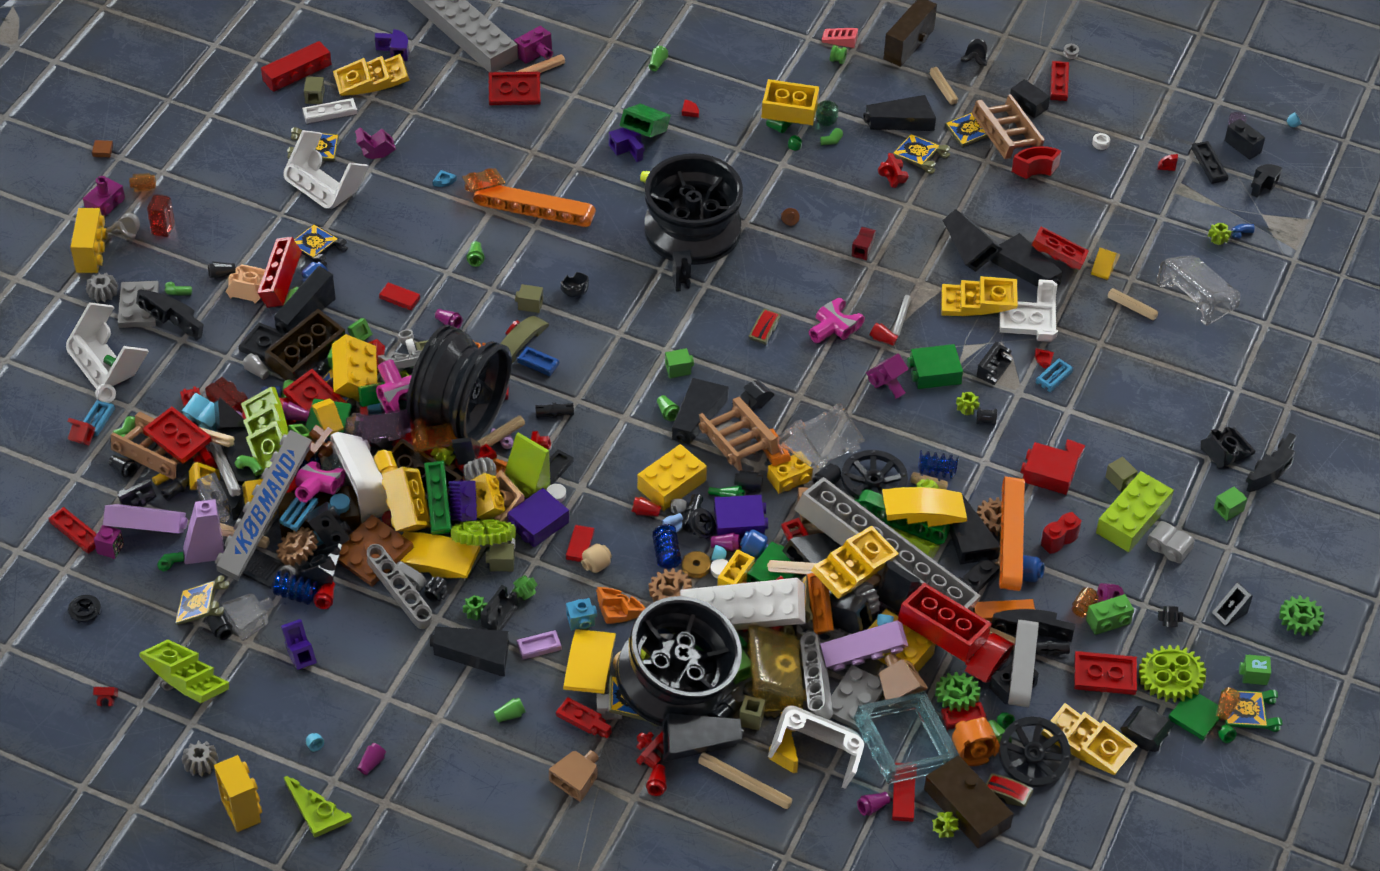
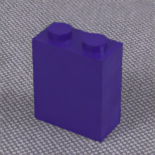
(740, 514)
(538, 517)

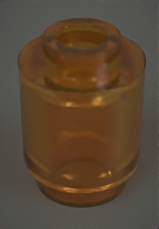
(143, 182)
(1086, 597)

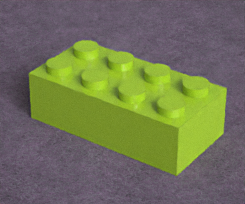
(1134, 511)

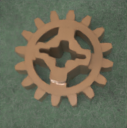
(991, 514)
(297, 546)
(669, 584)

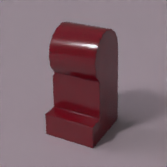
(863, 241)

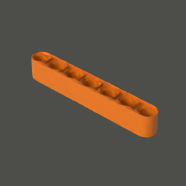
(536, 205)
(1012, 534)

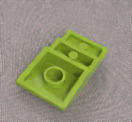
(265, 425)
(183, 670)

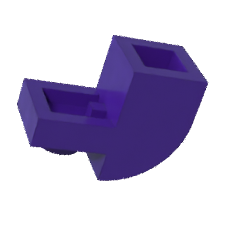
(395, 43)
(626, 140)
(297, 645)

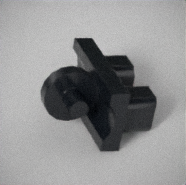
(138, 494)

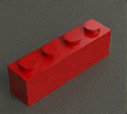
(296, 66)
(279, 272)

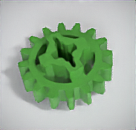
(1301, 615)
(957, 691)

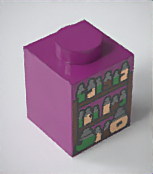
(109, 541)

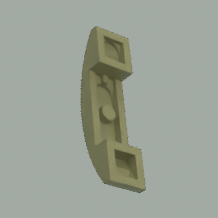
(523, 334)

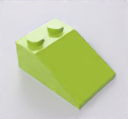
(528, 466)

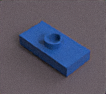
(538, 361)

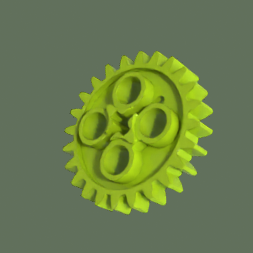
(483, 532)
(1172, 673)

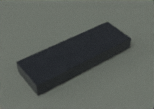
(1209, 162)

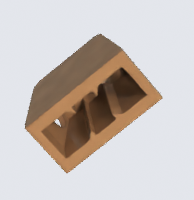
(900, 678)
(575, 773)

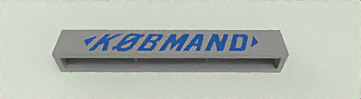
(263, 505)

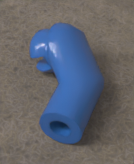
(1242, 228)

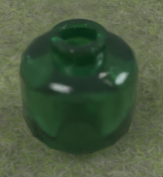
(827, 113)

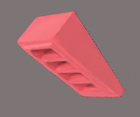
(845, 36)

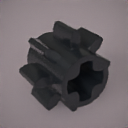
(436, 589)
(1170, 616)

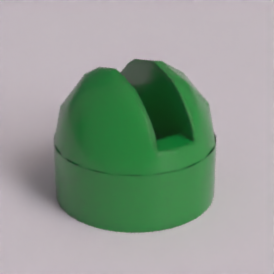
(794, 143)
(1007, 717)
(1227, 733)

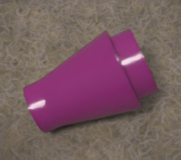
(449, 318)
(295, 412)
(728, 541)
(372, 757)
(871, 803)

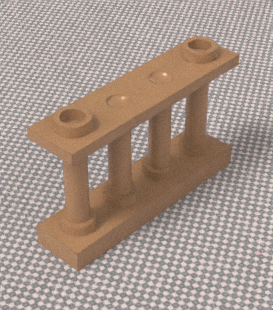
(998, 135)
(748, 420)
(140, 453)

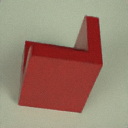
(80, 432)

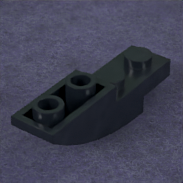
(168, 308)
(1272, 466)
(1048, 624)

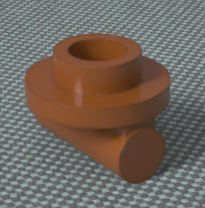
(790, 216)

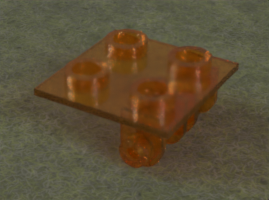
(482, 180)
(430, 437)

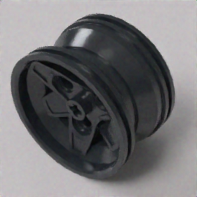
(685, 207)
(459, 383)
(669, 688)

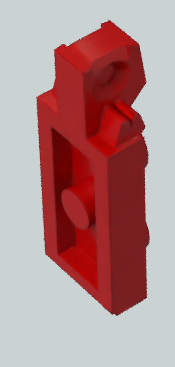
(583, 718)

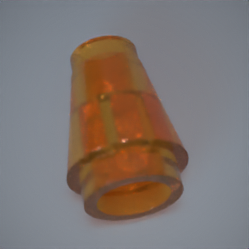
(1227, 703)

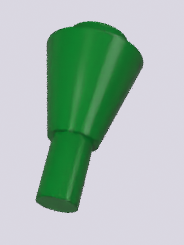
(726, 491)

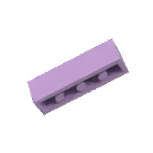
(864, 645)

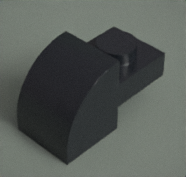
(1265, 177)
(756, 394)

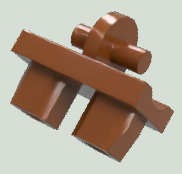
(323, 448)

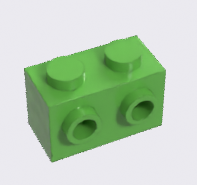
(1109, 614)

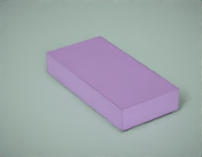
(539, 644)

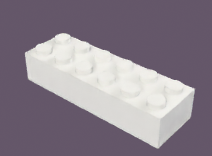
(756, 603)

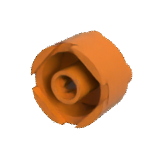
(975, 741)

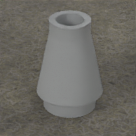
(254, 365)

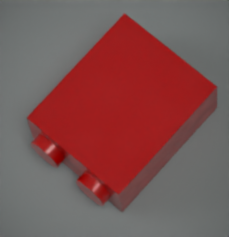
(1049, 468)

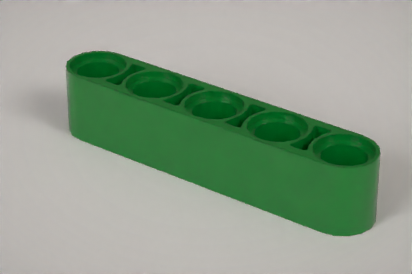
(875, 504)

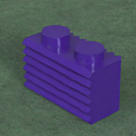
(462, 500)

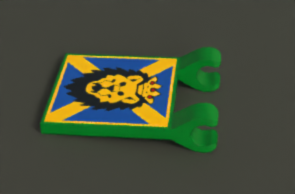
(1251, 711)

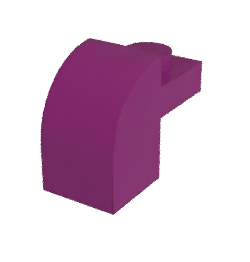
(375, 146)

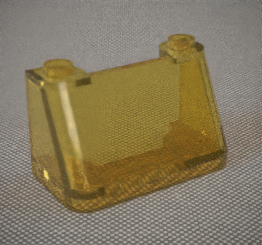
(775, 668)

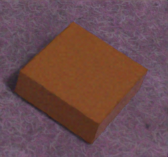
(102, 148)

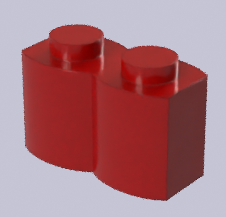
(1061, 532)

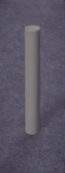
(902, 314)

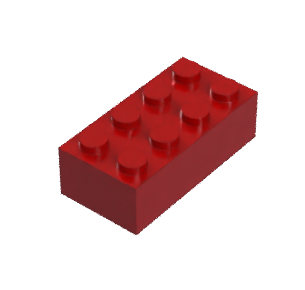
(944, 622)

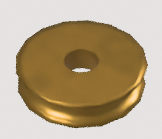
(696, 571)

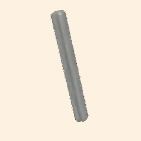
(225, 469)

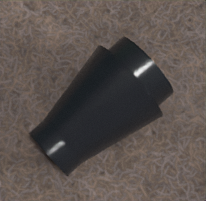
(220, 269)
(124, 466)

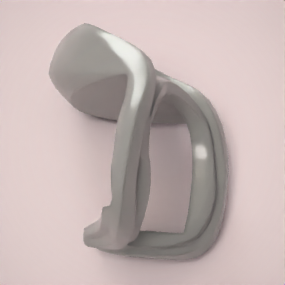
(127, 225)

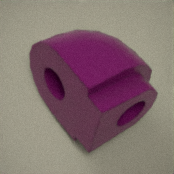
(1108, 591)

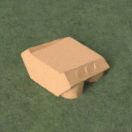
(245, 283)

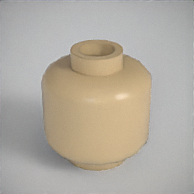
(596, 558)

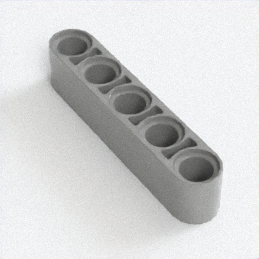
(403, 594)
(1023, 663)
(816, 676)

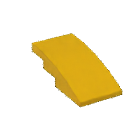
(370, 76)
(979, 297)
(923, 505)
(440, 555)
(854, 562)
(589, 661)
(1091, 741)

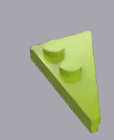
(318, 813)

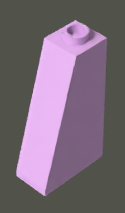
(144, 518)
(204, 534)

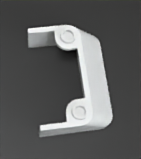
(304, 173)
(89, 347)
(362, 473)
(821, 729)

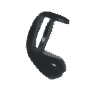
(976, 49)

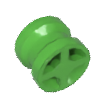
(838, 54)

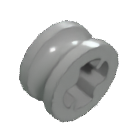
(1071, 47)

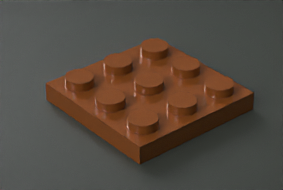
(372, 531)

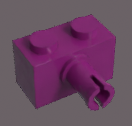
(534, 44)
(105, 195)
(887, 374)

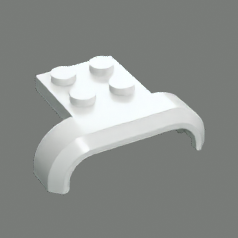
(1034, 317)

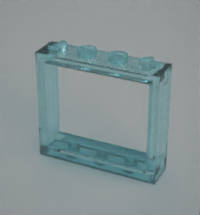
(931, 723)

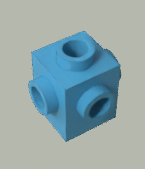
(581, 614)

